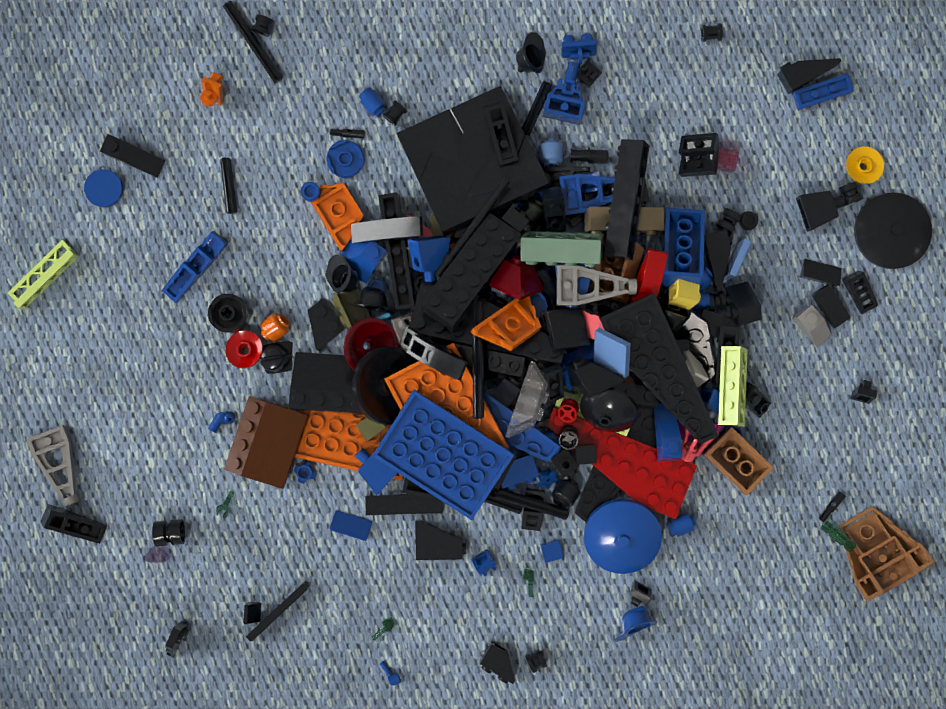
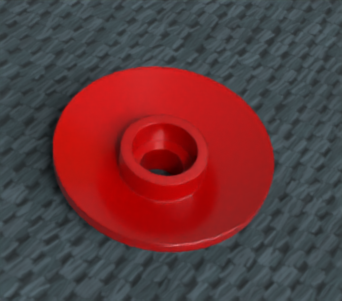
(236, 345)

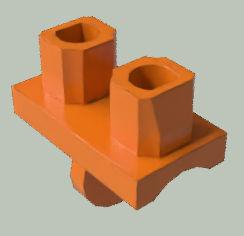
(212, 90)

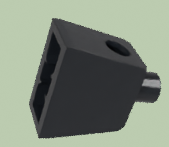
(818, 208)

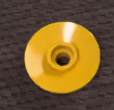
(871, 159)

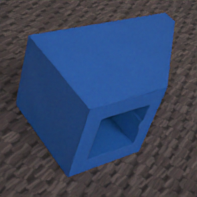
(521, 470)

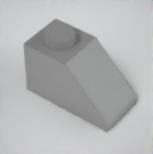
(812, 325)

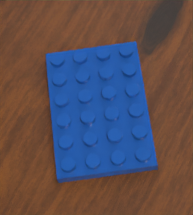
(443, 454)

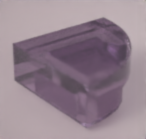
(156, 555)

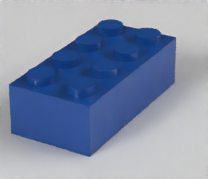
(684, 245)

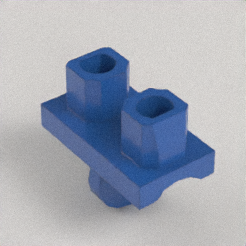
(578, 49)

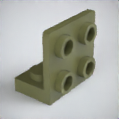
(345, 303)

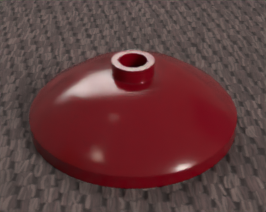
(370, 331)

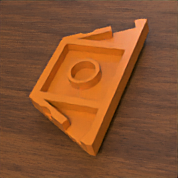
(338, 212)
(510, 324)

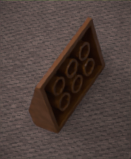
(266, 442)

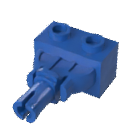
(565, 102)

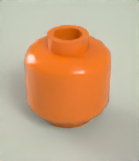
(274, 327)

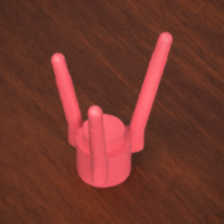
(690, 449)

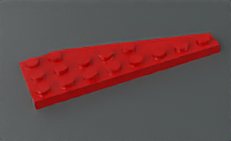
(634, 466)

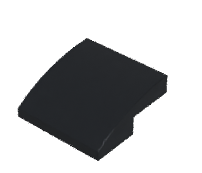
(699, 154)

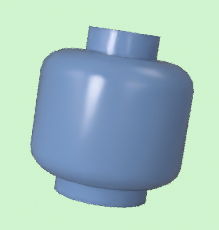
(551, 153)

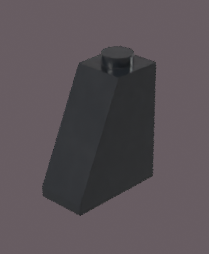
(437, 543)

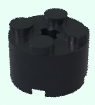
(221, 305)

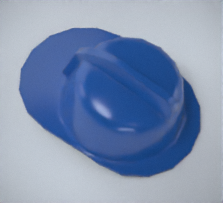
(634, 621)

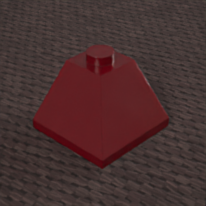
(517, 279)

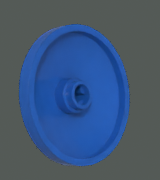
(622, 536)

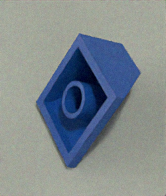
(364, 258)

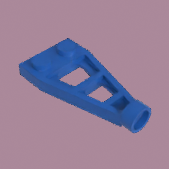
(572, 192)

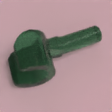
(225, 504)
(528, 575)
(388, 625)

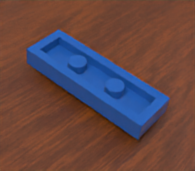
(822, 91)

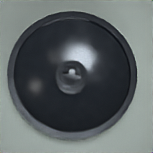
(893, 230)
(371, 389)

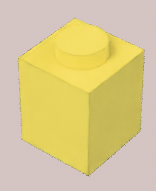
(684, 294)

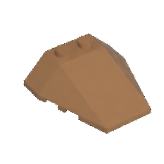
(882, 554)

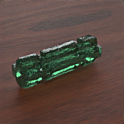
(838, 536)

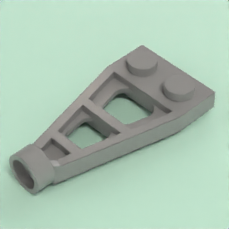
(567, 285)
(49, 441)

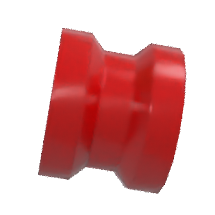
(568, 415)

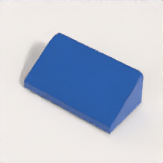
(350, 525)

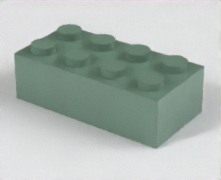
(562, 248)

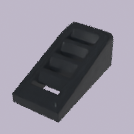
(848, 282)

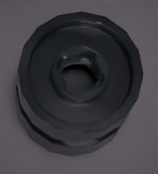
(168, 532)

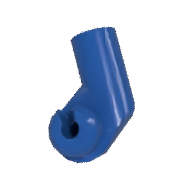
(221, 418)

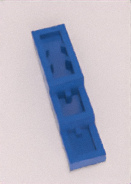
(194, 267)

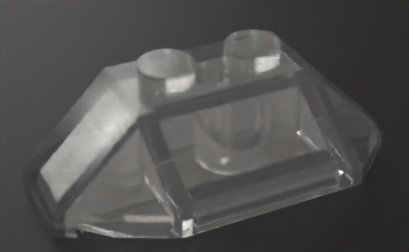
(529, 402)

